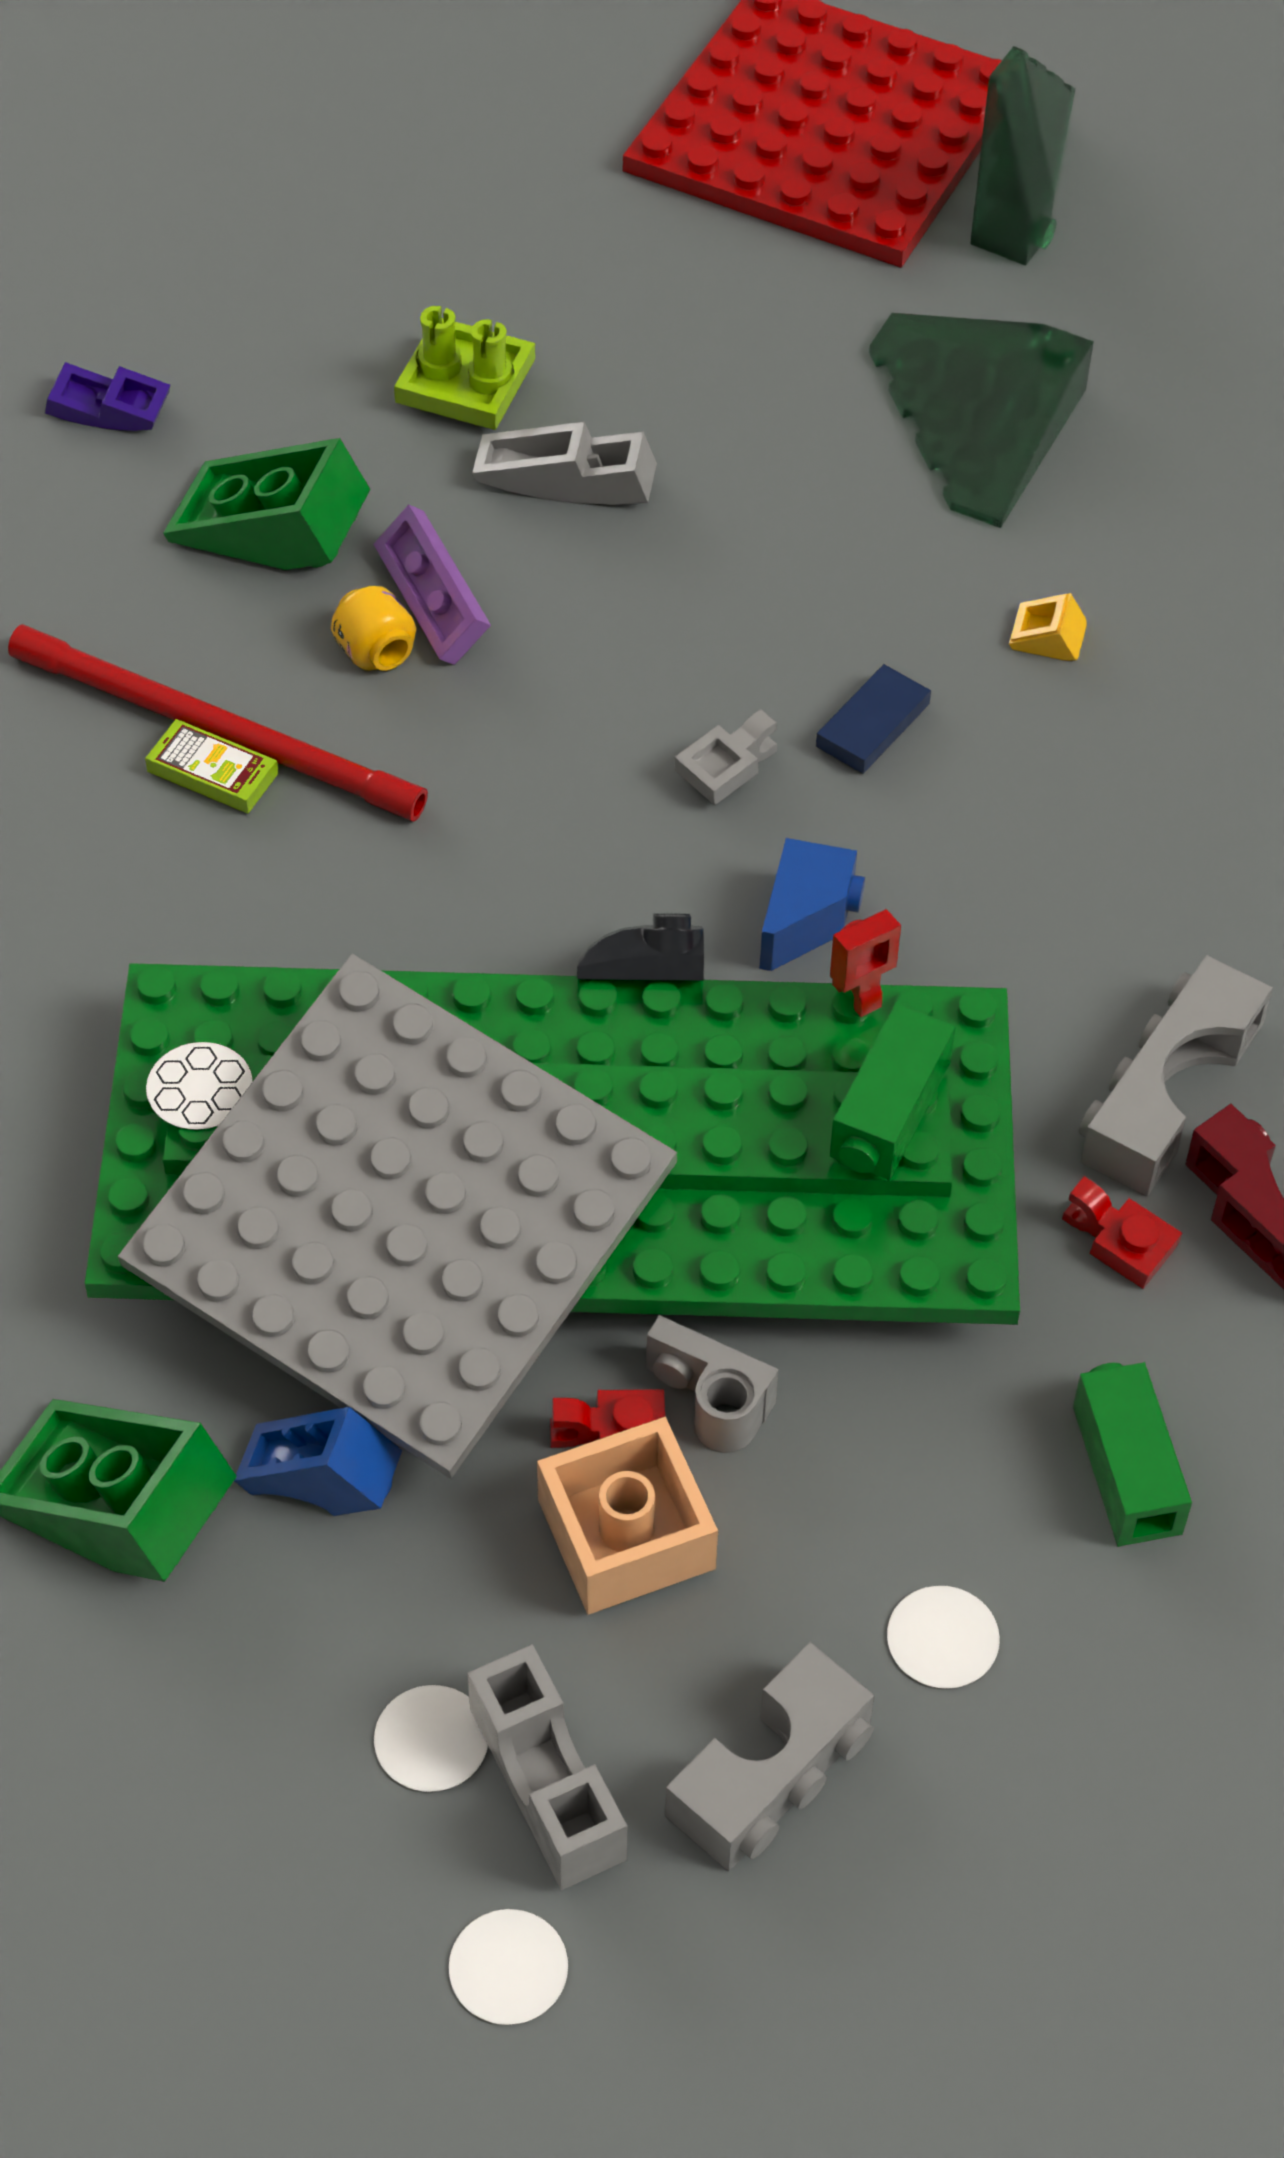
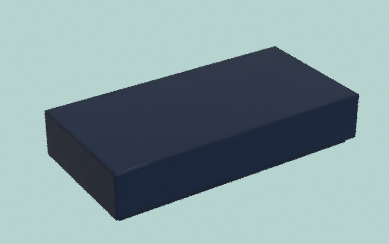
(873, 718)

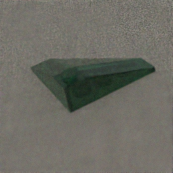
(1021, 157)
(983, 400)

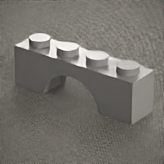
(1208, 1023)

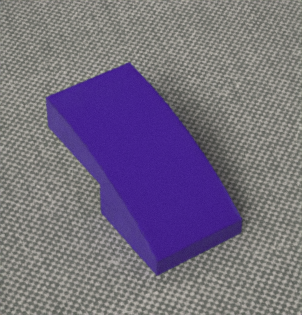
(118, 403)

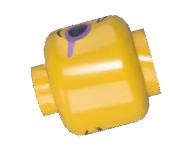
(373, 628)

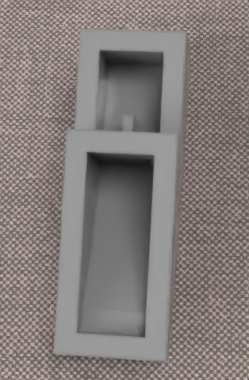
(568, 464)

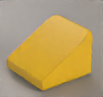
(1049, 628)

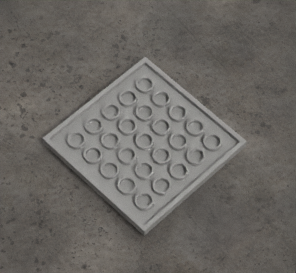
(399, 1213)

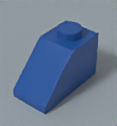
(808, 900)

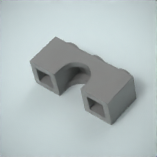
(558, 1796)
(735, 1802)

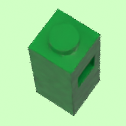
(891, 1092)
(1131, 1453)

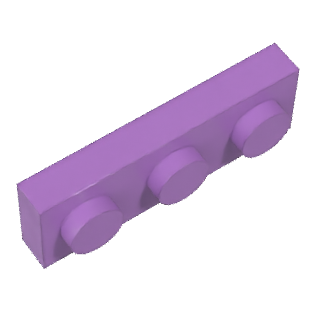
(432, 585)

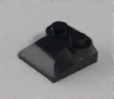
(648, 952)

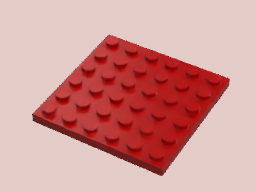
(821, 125)

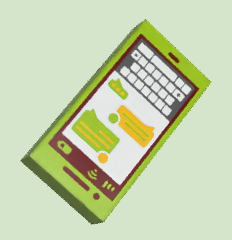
(211, 766)

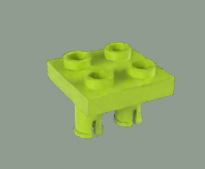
(464, 369)

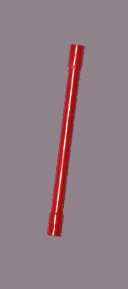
(372, 785)

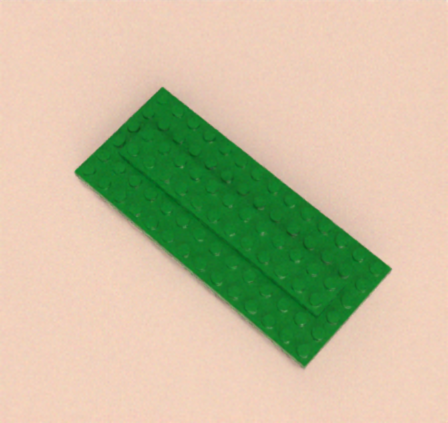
(711, 1068)

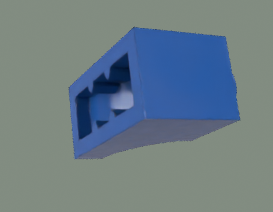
(321, 1459)

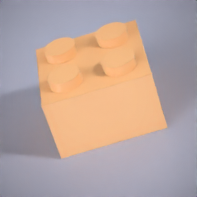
(627, 1515)

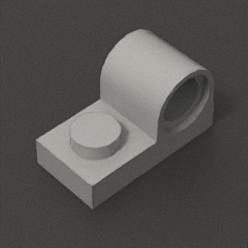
(718, 1378)

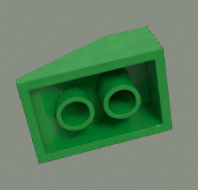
(273, 505)
(115, 1485)

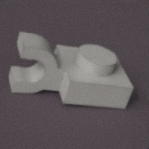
(723, 761)

